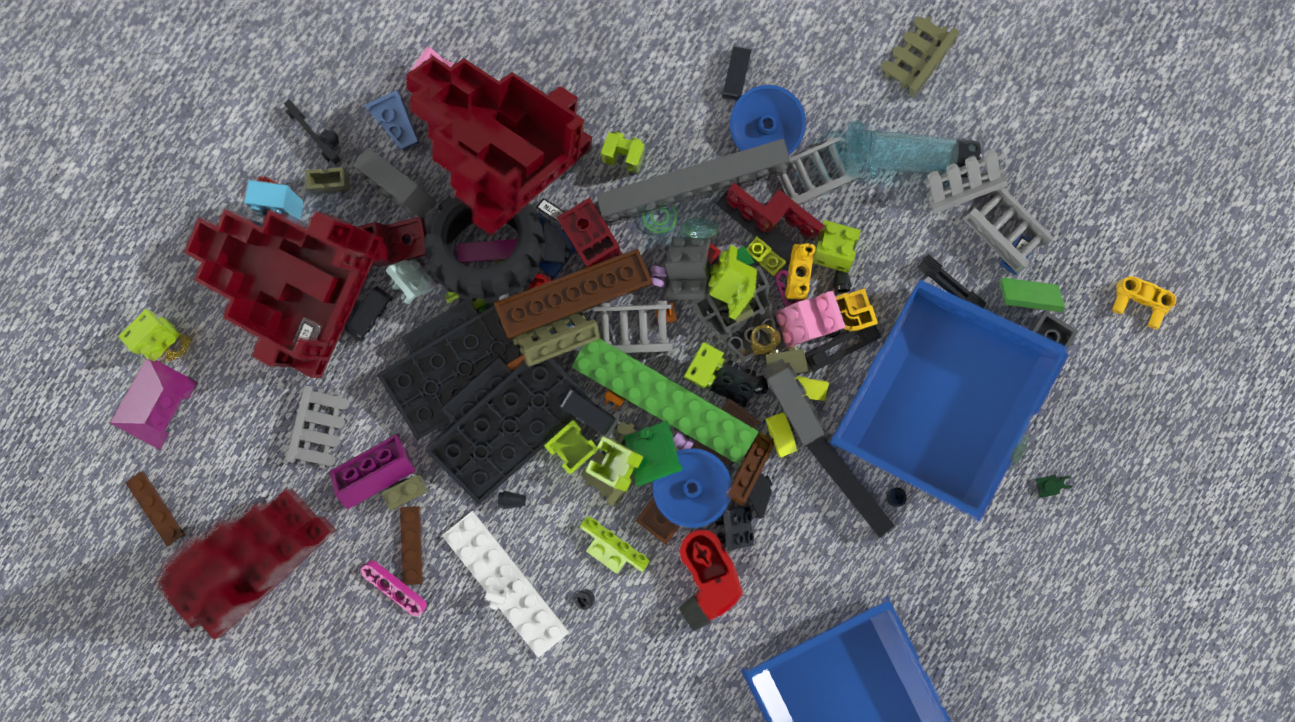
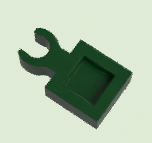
(1050, 485)

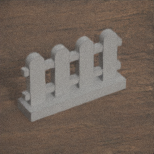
(966, 190)
(309, 435)

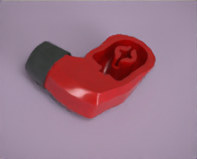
(714, 577)

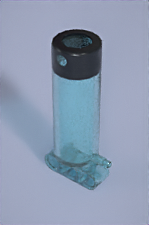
(903, 151)

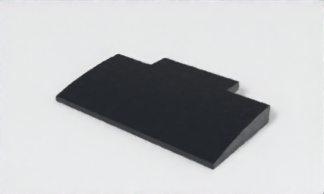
(444, 360)
(501, 423)

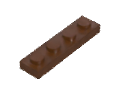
(750, 468)
(155, 508)
(411, 545)

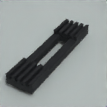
(293, 113)
(934, 270)
(819, 359)

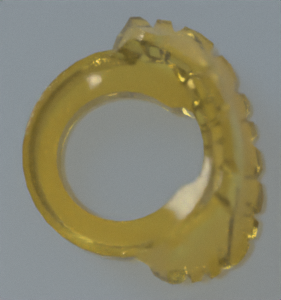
(185, 342)
(759, 348)

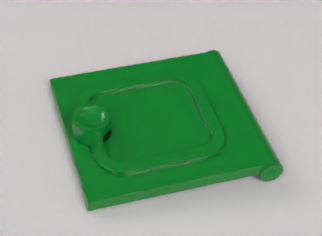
(658, 453)

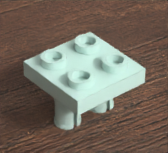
(411, 279)

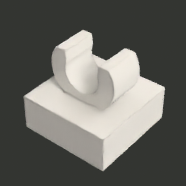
(496, 595)

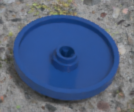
(766, 116)
(696, 493)

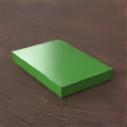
(1032, 294)

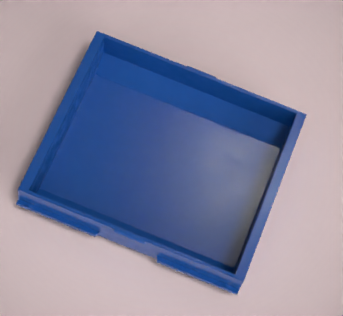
(950, 398)
(848, 675)

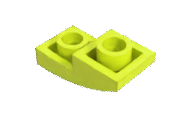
(765, 257)
(814, 388)
(781, 433)

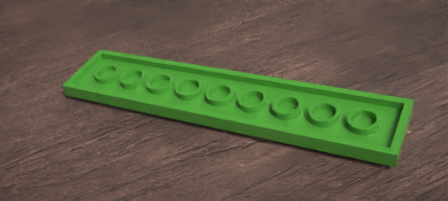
(665, 399)

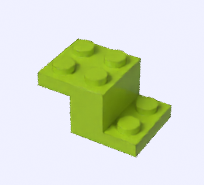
(732, 282)

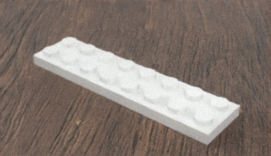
(493, 566)

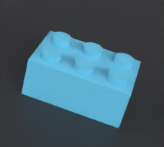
(275, 197)

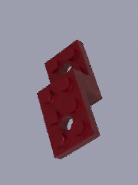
(777, 208)
(596, 241)
(393, 247)

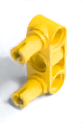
(801, 257)
(1145, 294)

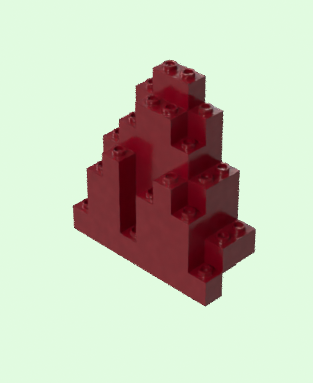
(496, 136)
(285, 274)
(241, 562)

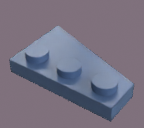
(394, 118)

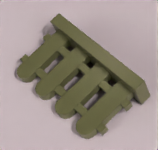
(918, 64)
(561, 342)
(614, 495)

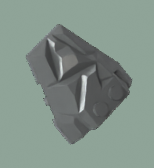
(738, 335)

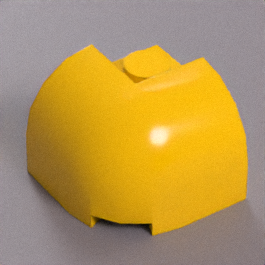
(856, 310)

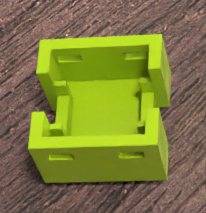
(617, 144)
(836, 247)
(149, 336)
(704, 366)
(572, 447)
(616, 465)

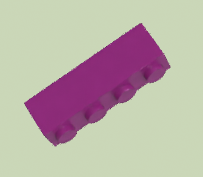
(371, 472)

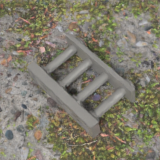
(828, 184)
(1000, 244)
(643, 344)

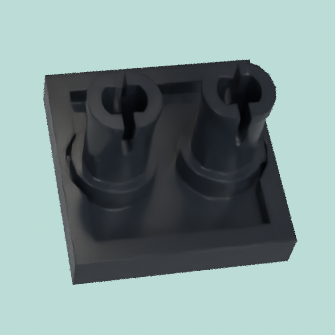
(735, 383)
(737, 528)

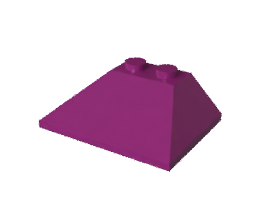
(152, 402)

